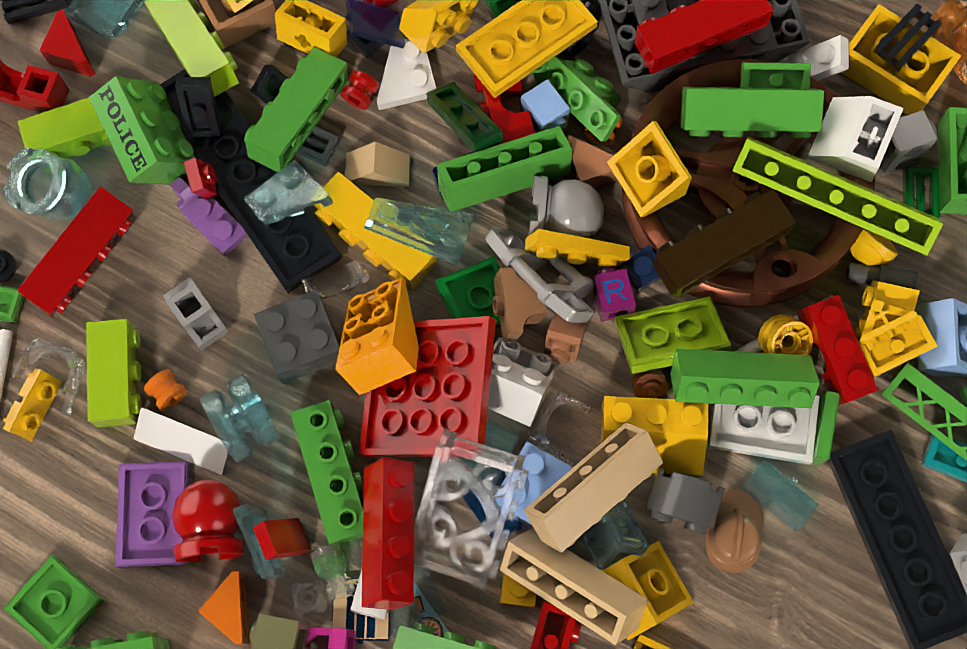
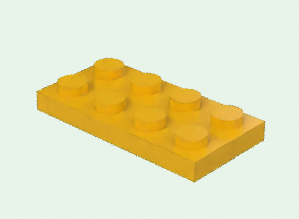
(523, 40)

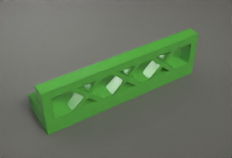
(938, 397)

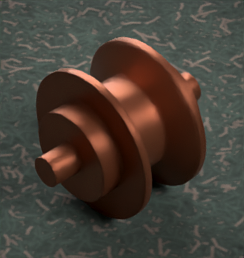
(650, 384)

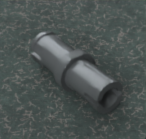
(865, 274)

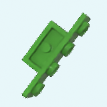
(586, 94)

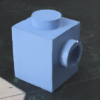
(545, 107)

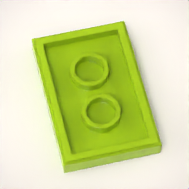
(655, 333)

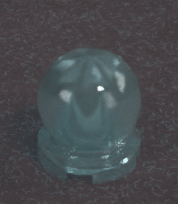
(46, 185)

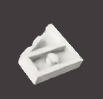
(405, 77)

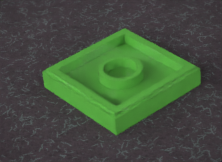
(54, 604)

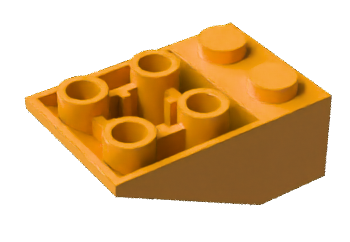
(378, 338)

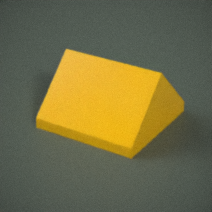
(650, 170)

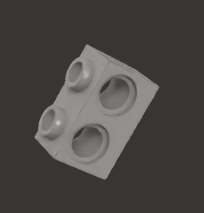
(909, 142)

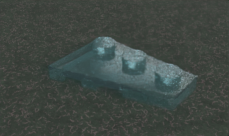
(421, 227)

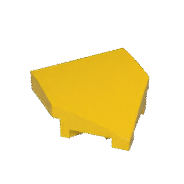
(893, 337)

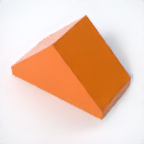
(228, 608)

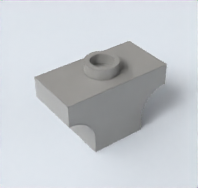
(195, 314)

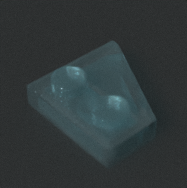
(286, 194)
(247, 517)

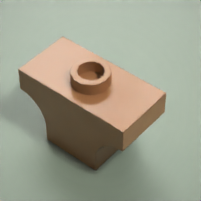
(515, 304)

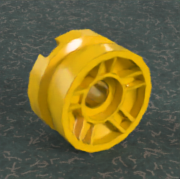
(774, 330)

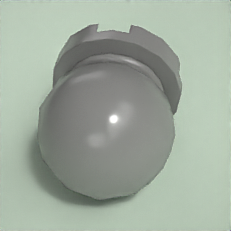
(566, 208)

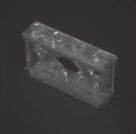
(448, 467)

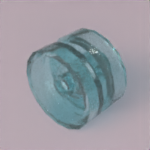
(236, 419)

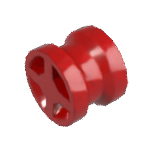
(359, 89)

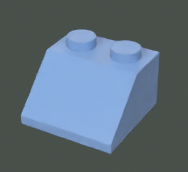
(948, 327)

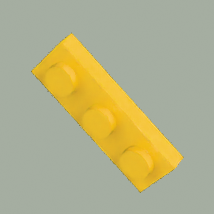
(576, 249)

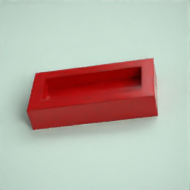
(281, 538)

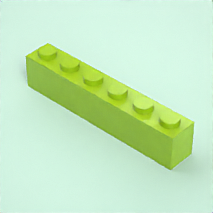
(838, 196)

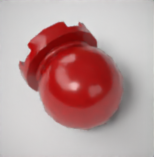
(206, 522)

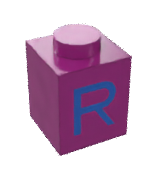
(613, 293)

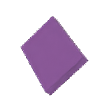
(145, 513)

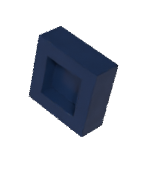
(640, 268)

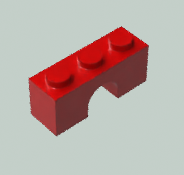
(34, 89)
(511, 124)
(845, 362)

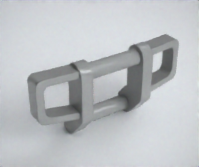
(561, 298)

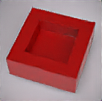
(201, 178)

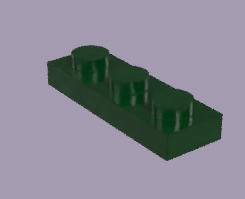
(464, 117)

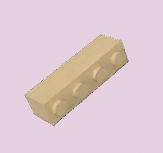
(593, 486)
(574, 586)

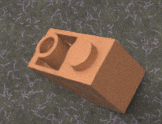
(564, 339)

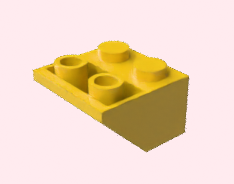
(434, 21)

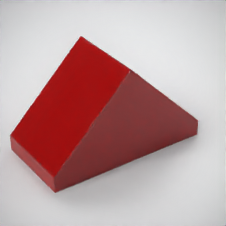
(63, 47)

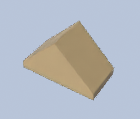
(378, 166)

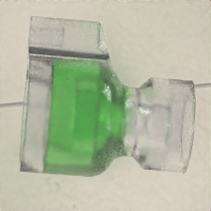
(333, 562)

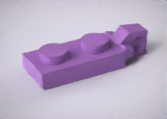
(209, 218)

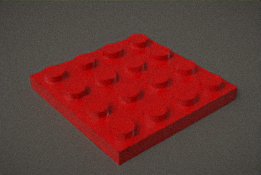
(443, 392)

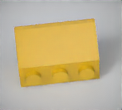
(675, 428)

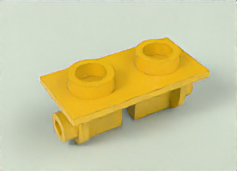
(38, 395)

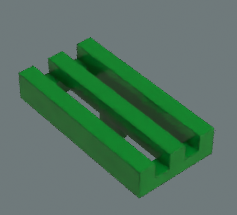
(933, 177)

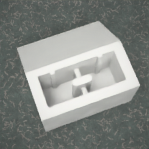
(855, 135)
(519, 381)

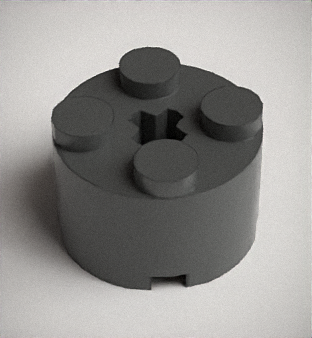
(684, 500)

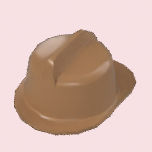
(736, 534)

